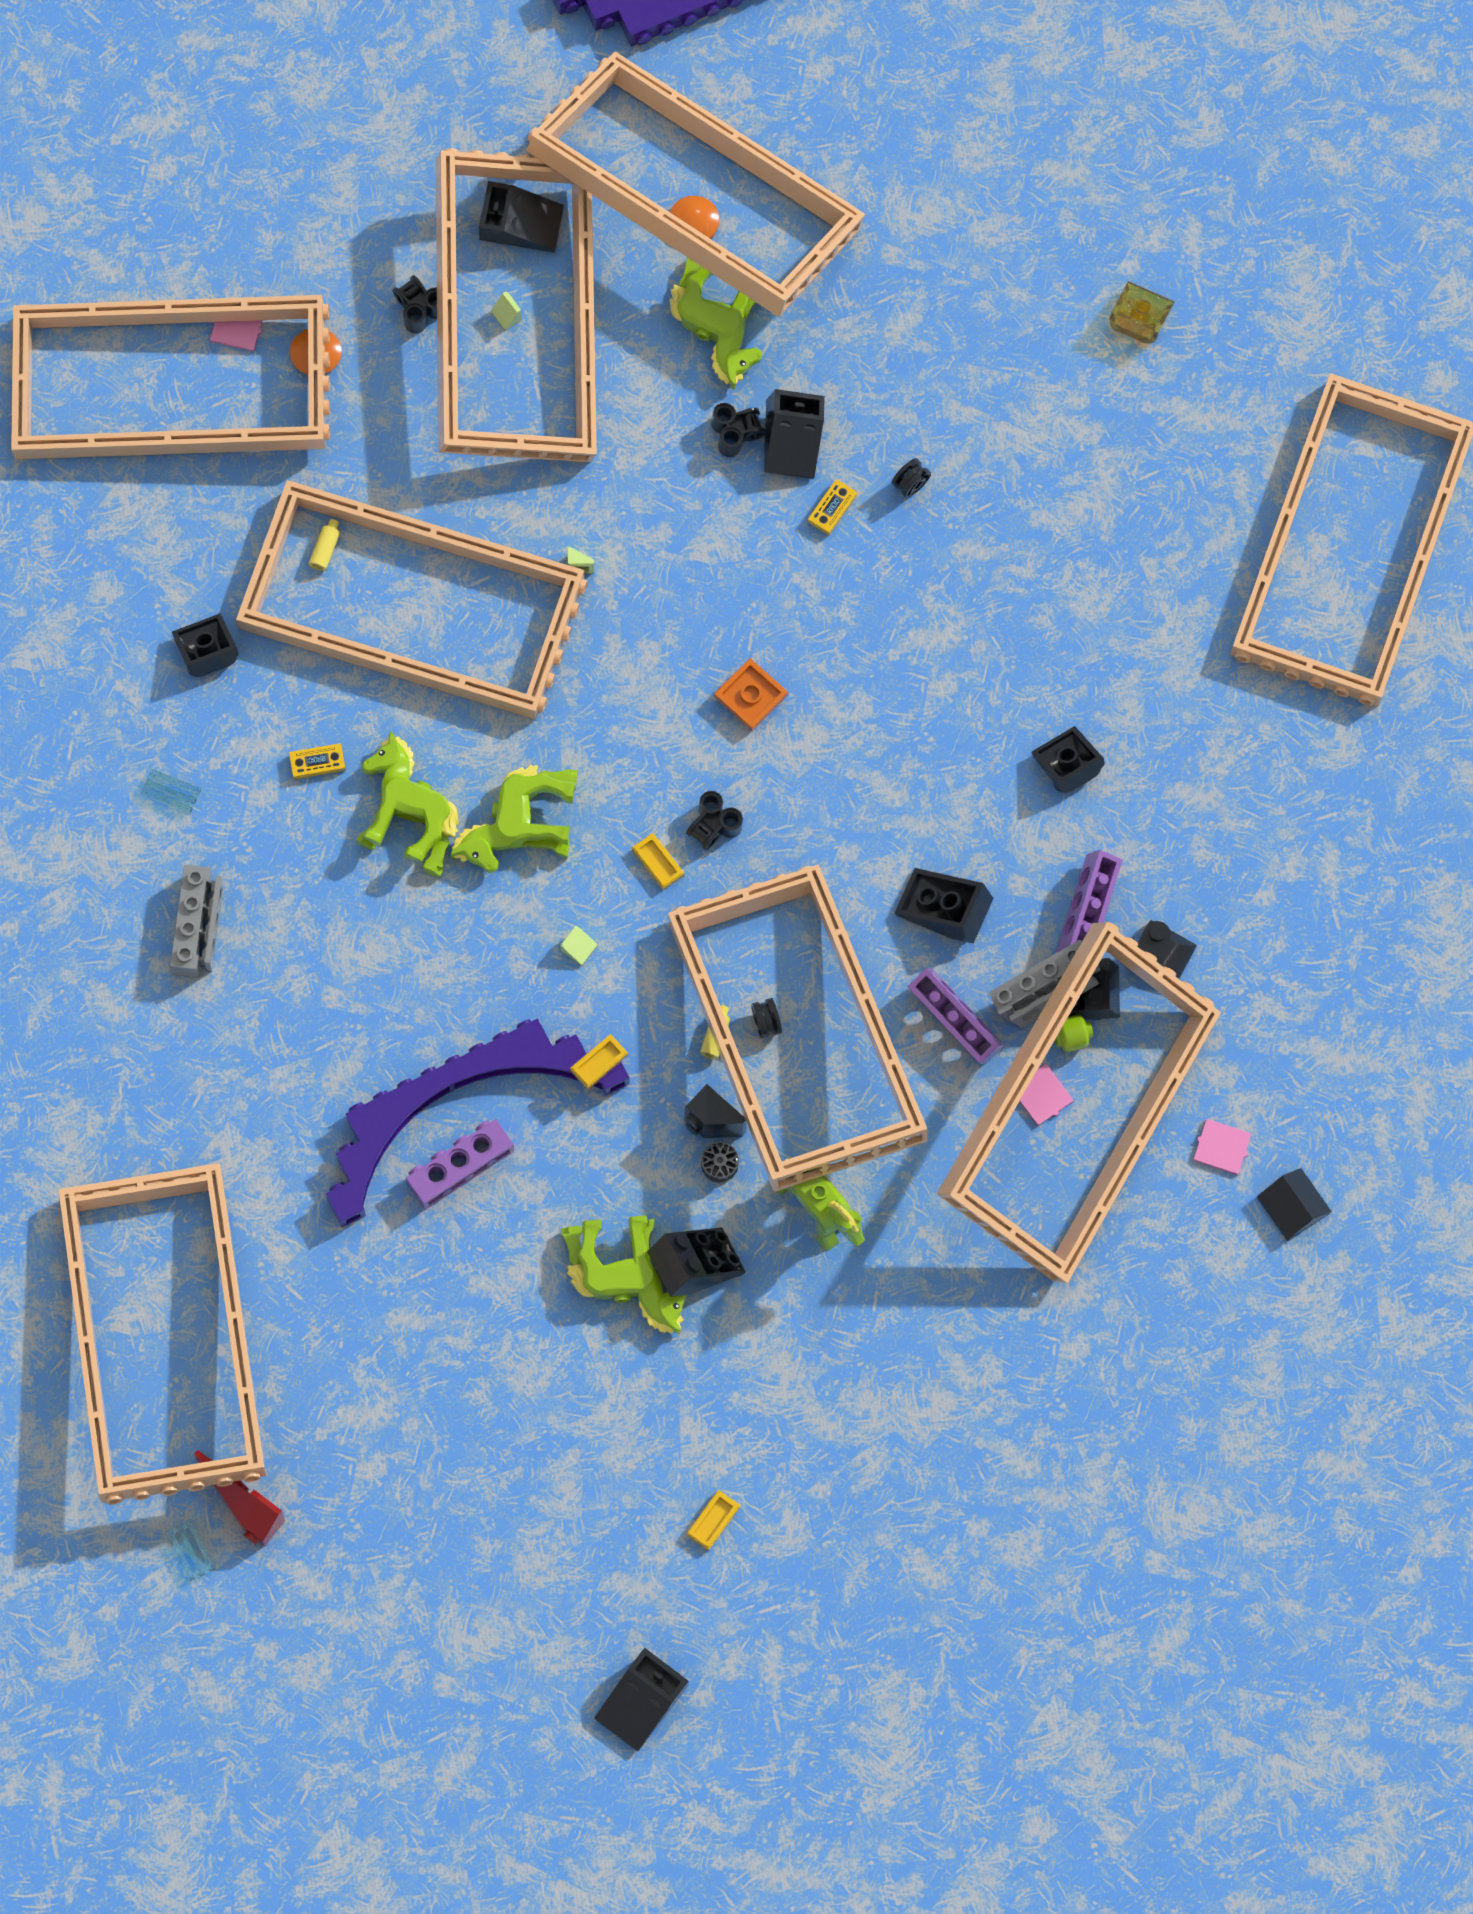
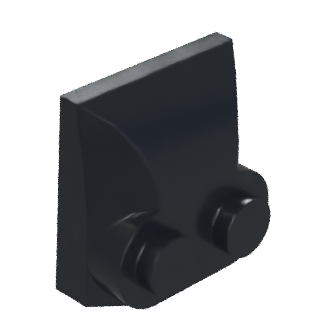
(206, 646)
(1069, 760)
(1167, 946)

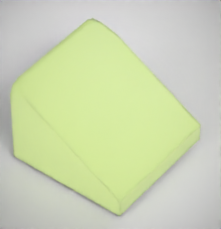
(506, 311)
(580, 561)
(578, 945)

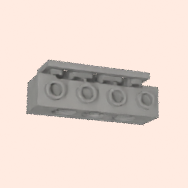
(190, 921)
(1027, 994)

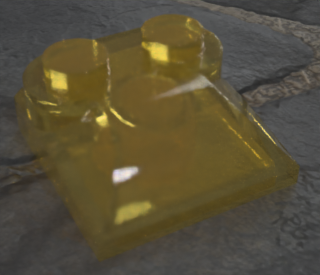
(1140, 313)

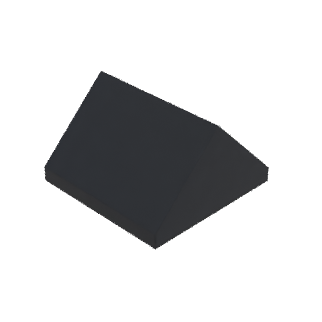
(1293, 1203)

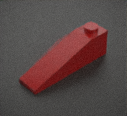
(252, 1511)

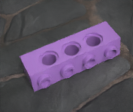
(1091, 896)
(956, 1015)
(454, 1177)

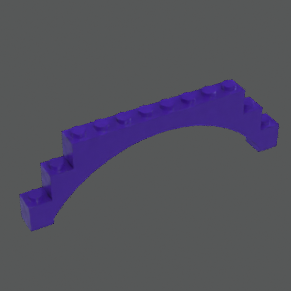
(645, 18)
(380, 1120)

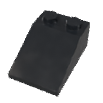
(945, 904)

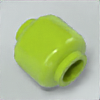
(1074, 1034)

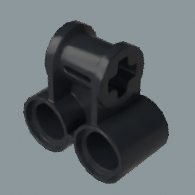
(416, 302)
(740, 427)
(711, 824)

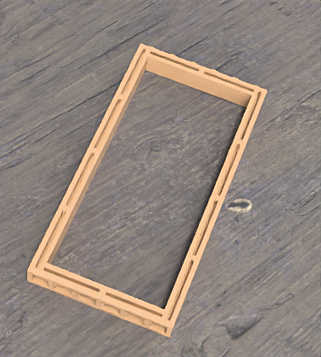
(664, 225)
(167, 312)
(455, 441)
(428, 534)
(1315, 672)
(755, 898)
(1203, 1015)
(194, 1476)

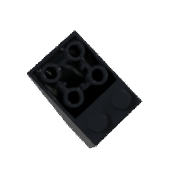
(519, 218)
(793, 433)
(1104, 998)
(695, 1260)
(641, 1699)

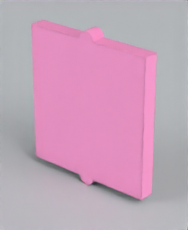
(237, 333)
(1045, 1096)
(1222, 1147)

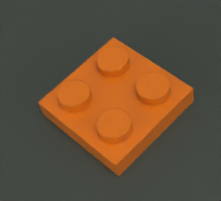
(751, 694)

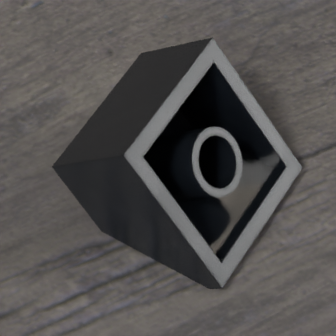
(713, 1116)

